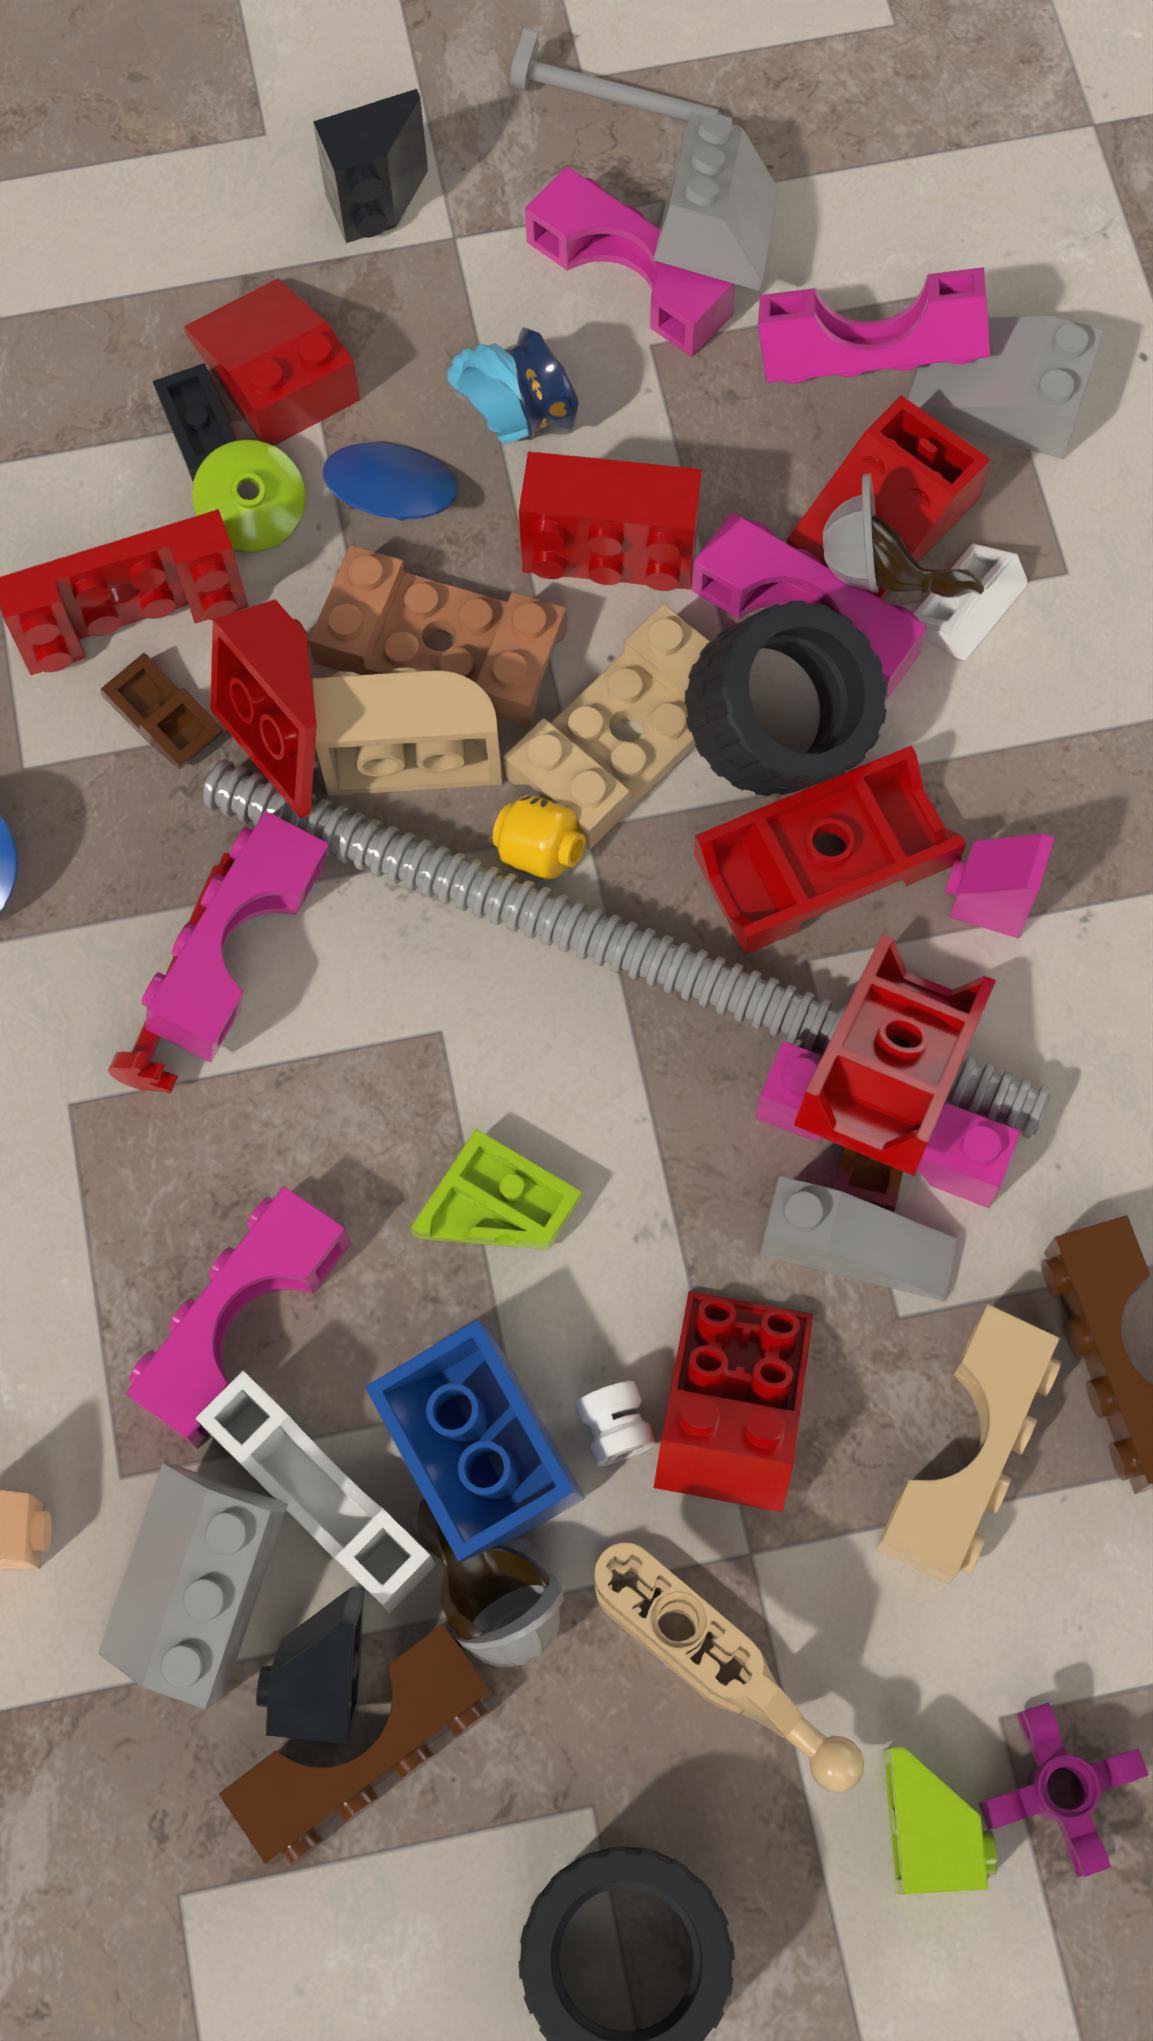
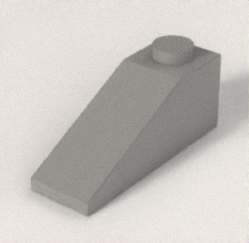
(856, 1240)

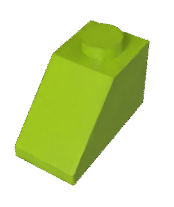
(933, 1831)

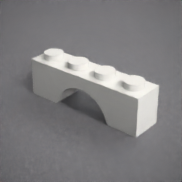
(316, 1491)

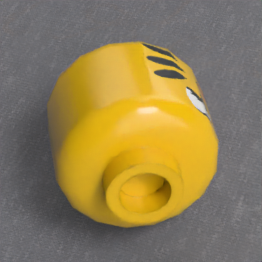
(538, 837)

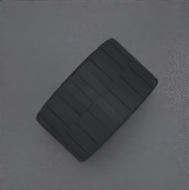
(845, 680)
(626, 1868)

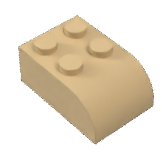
(404, 732)

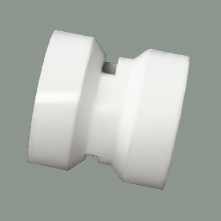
(615, 1423)

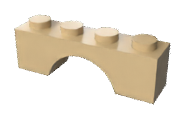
(938, 1519)

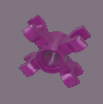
(1080, 1837)

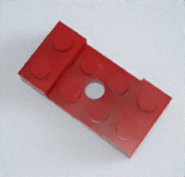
(120, 584)
(774, 877)
(886, 1095)

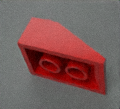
(276, 361)
(267, 695)

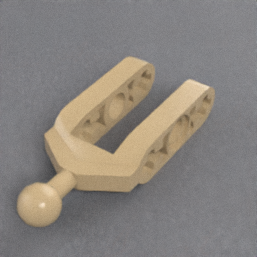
(834, 1760)

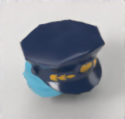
(516, 386)

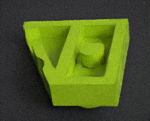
(496, 1200)

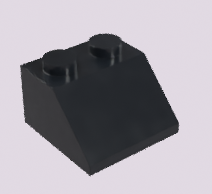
(372, 163)

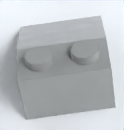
(1020, 393)

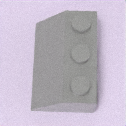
(718, 205)
(191, 1585)

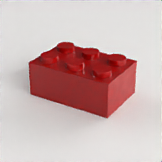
(609, 520)

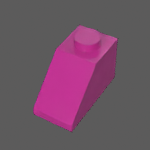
(999, 882)

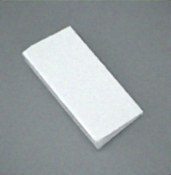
(964, 621)

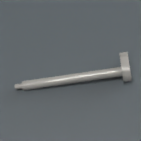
(527, 68)

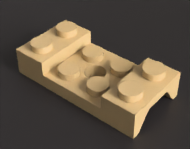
(579, 758)

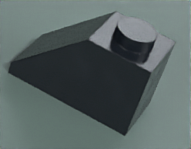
(316, 1674)

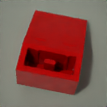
(919, 478)
(735, 1402)

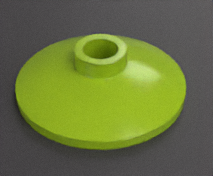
(258, 522)

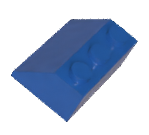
(474, 1442)

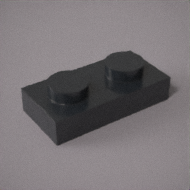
(194, 414)

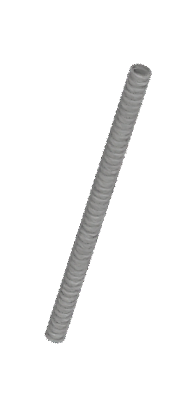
(594, 934)

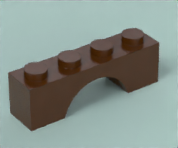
(1095, 1277)
(287, 1803)

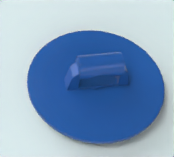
(390, 480)

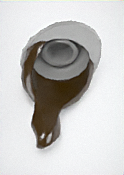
(872, 555)
(497, 1600)

